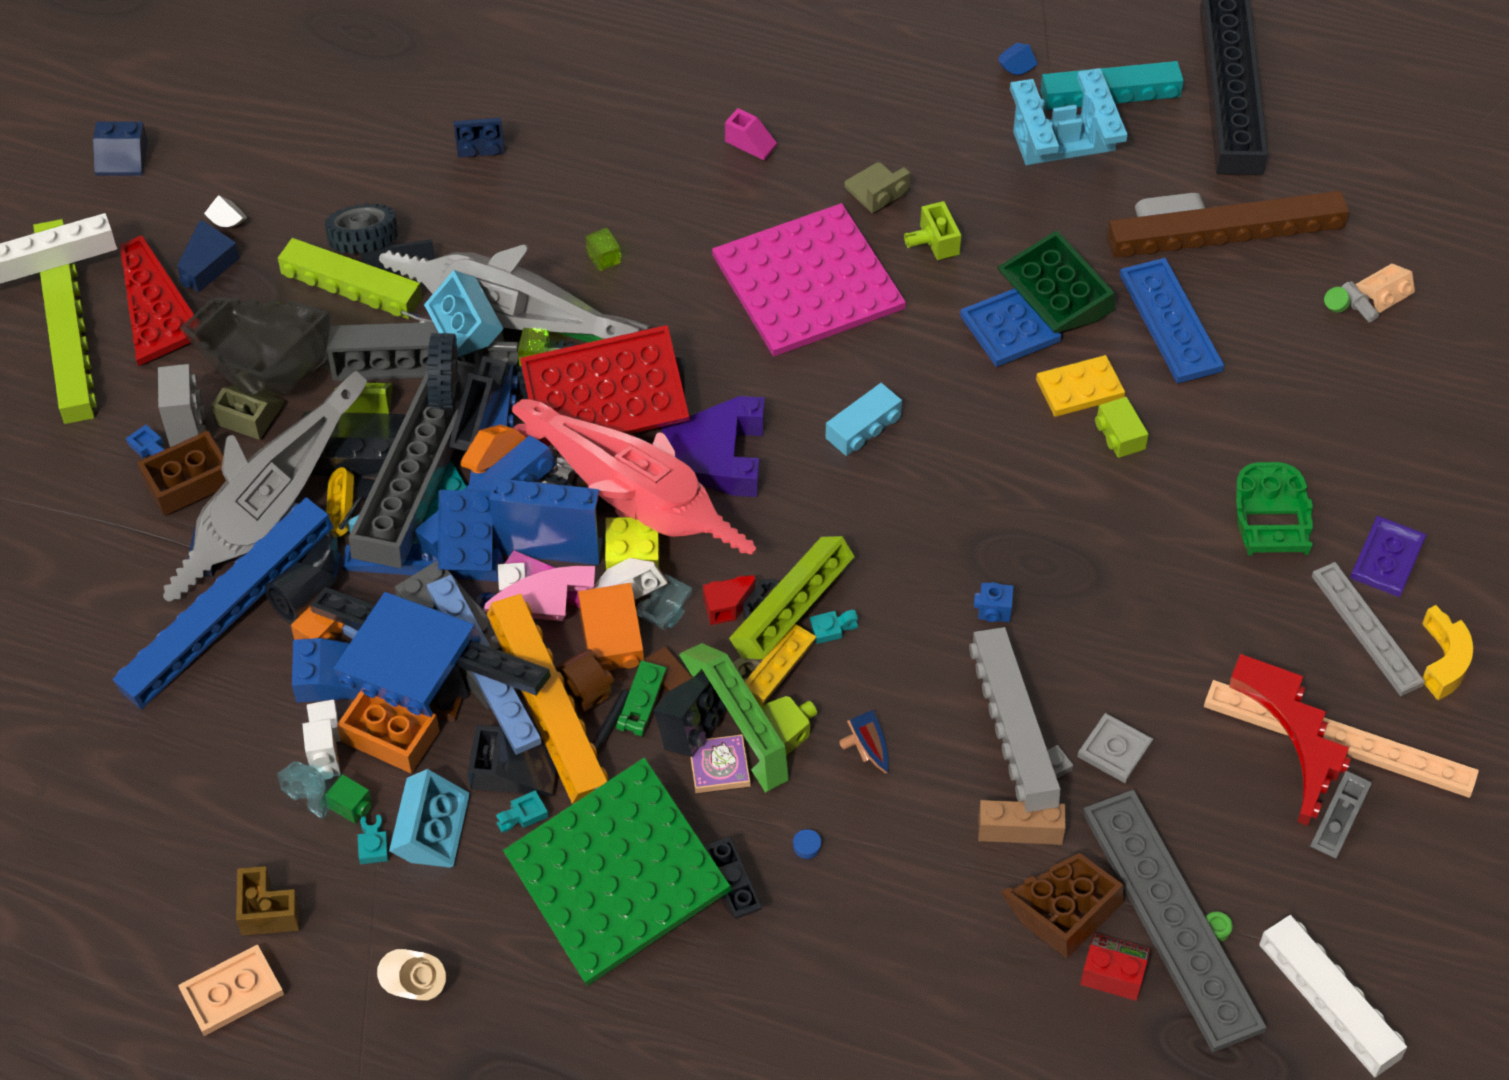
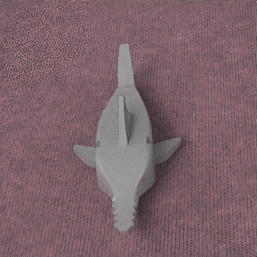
(515, 293)
(261, 488)

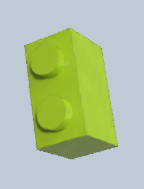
(1121, 427)

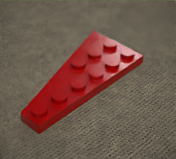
(153, 303)

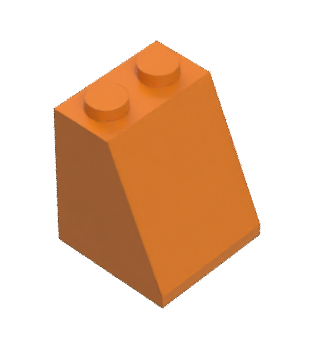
(611, 626)

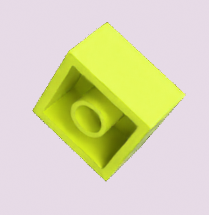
(630, 539)

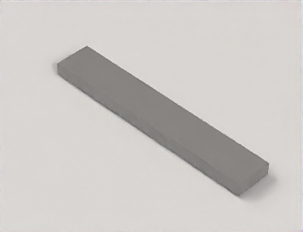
(1368, 629)

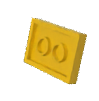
(1080, 385)

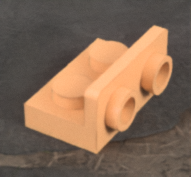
(1388, 286)

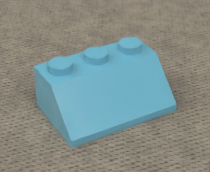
(464, 310)
(429, 820)

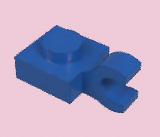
(145, 442)

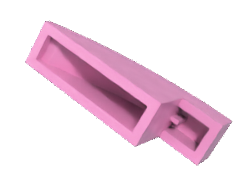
(548, 590)

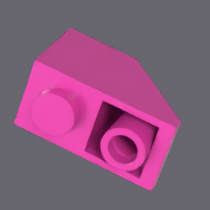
(749, 134)

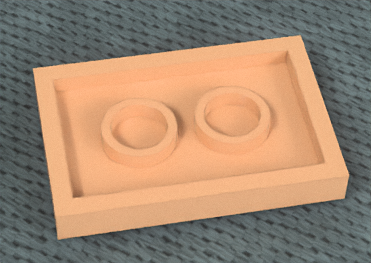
(230, 990)

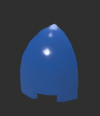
(1018, 59)

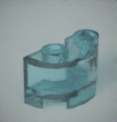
(665, 604)
(305, 782)

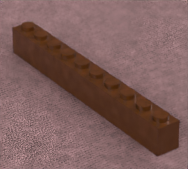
(1227, 224)

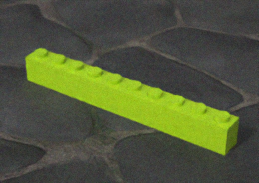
(66, 339)

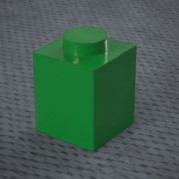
(349, 799)

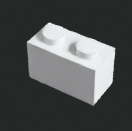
(321, 748)

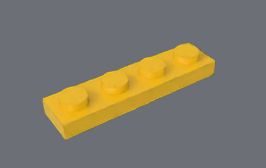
(779, 663)

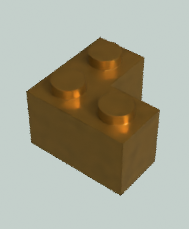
(260, 908)

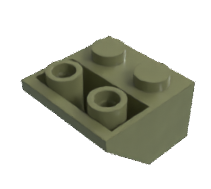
(245, 411)

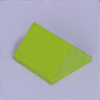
(373, 399)

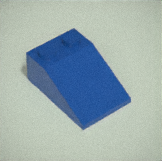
(314, 673)

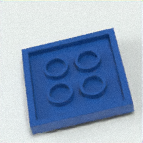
(1007, 327)

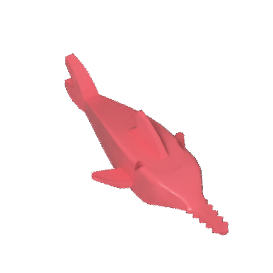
(632, 474)

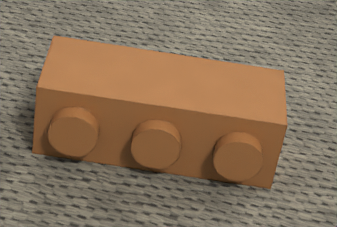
(1011, 823)

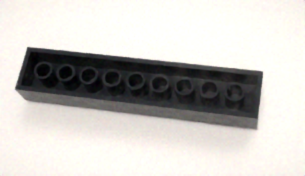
(1233, 87)

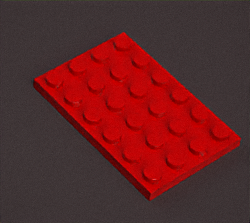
(611, 382)

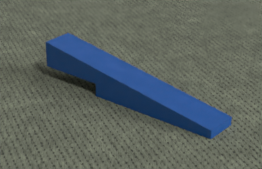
(418, 560)

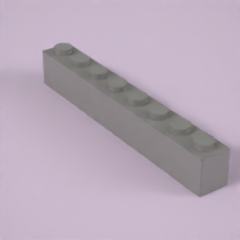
(1015, 720)

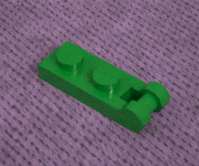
(642, 698)

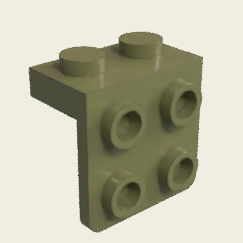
(878, 186)

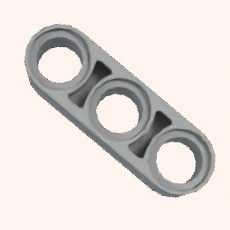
(1169, 204)

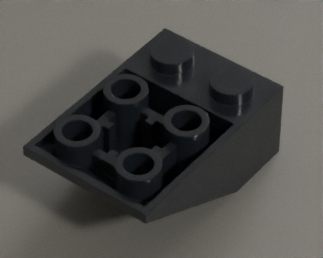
(689, 715)
(498, 768)

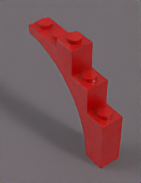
(1281, 695)

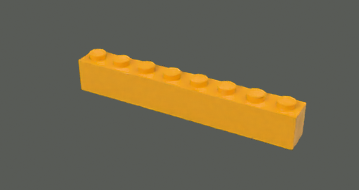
(552, 706)

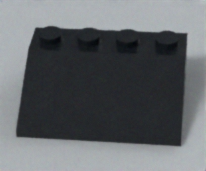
(358, 443)

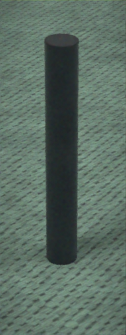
(610, 721)

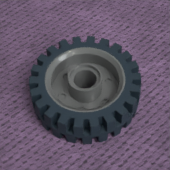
(361, 228)
(442, 371)

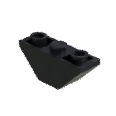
(742, 898)

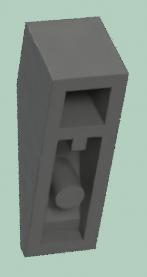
(1341, 814)

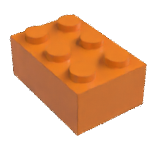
(387, 731)

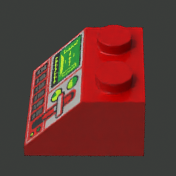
(1115, 966)

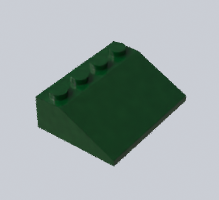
(1058, 284)

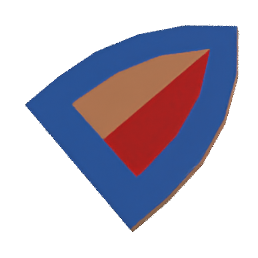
(868, 740)

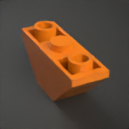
(490, 447)

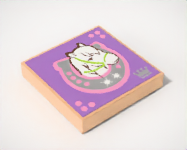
(720, 765)

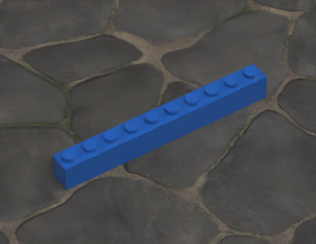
(222, 603)

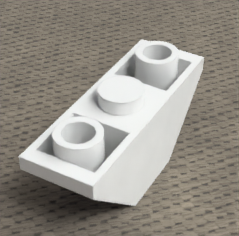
(641, 574)

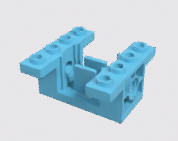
(1066, 134)

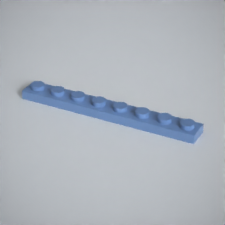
(499, 696)

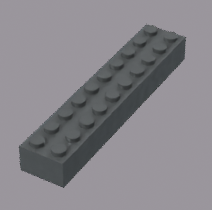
(407, 479)

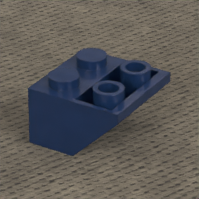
(479, 137)

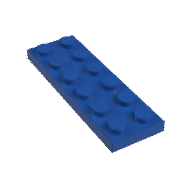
(1171, 320)

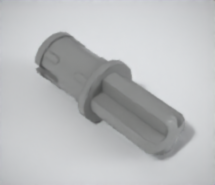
(1360, 302)

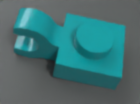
(830, 627)
(525, 810)

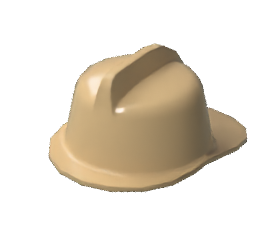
(411, 974)

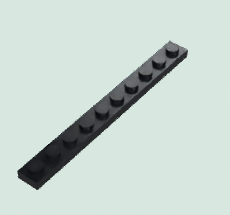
(475, 657)

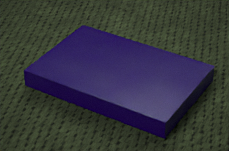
(1388, 556)

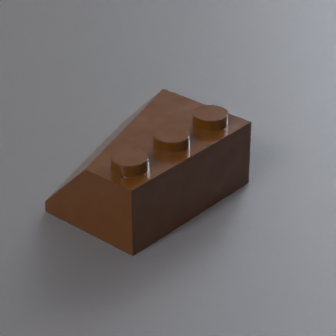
(1066, 902)

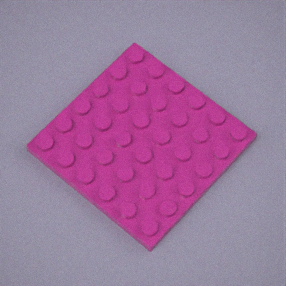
(808, 279)

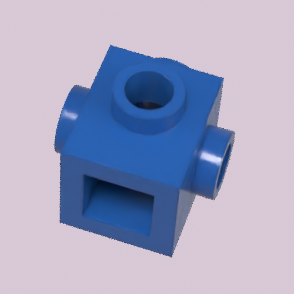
(994, 602)

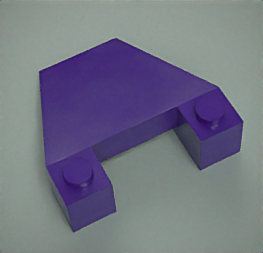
(709, 445)

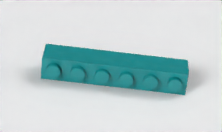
(1124, 83)

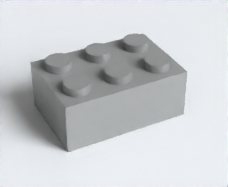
(180, 403)

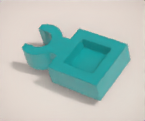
(372, 844)

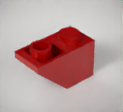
(726, 598)

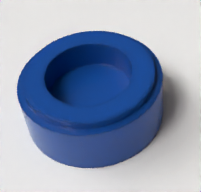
(807, 844)

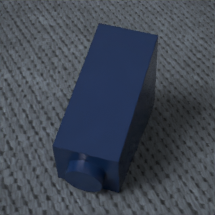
(206, 257)

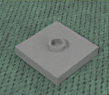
(1115, 748)

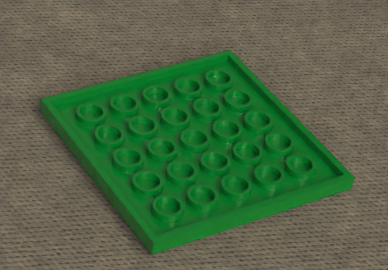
(616, 871)

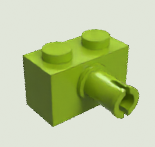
(937, 231)

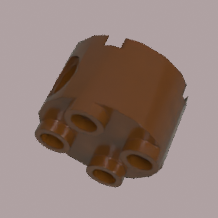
(585, 680)

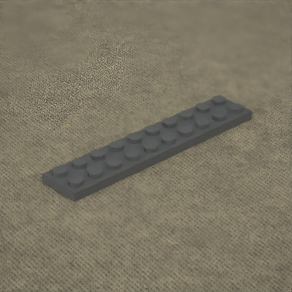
(1174, 921)

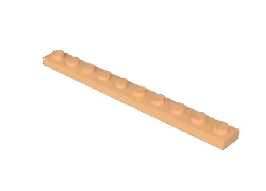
(1361, 744)

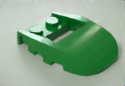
(1273, 490)

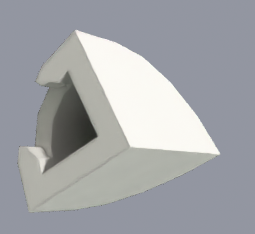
(225, 213)

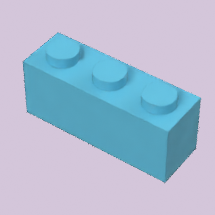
(863, 419)

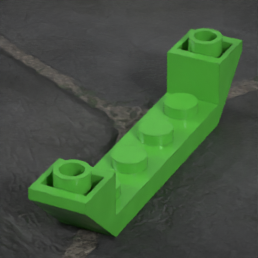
(745, 710)

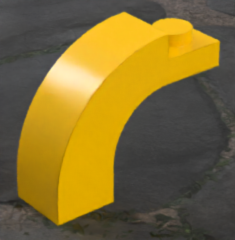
(1447, 673)

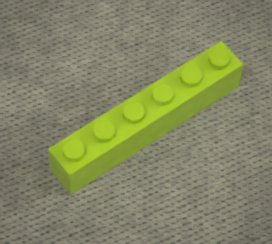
(349, 278)
(791, 597)

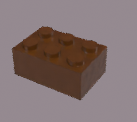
(183, 472)

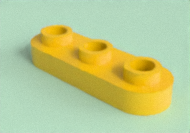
(339, 498)

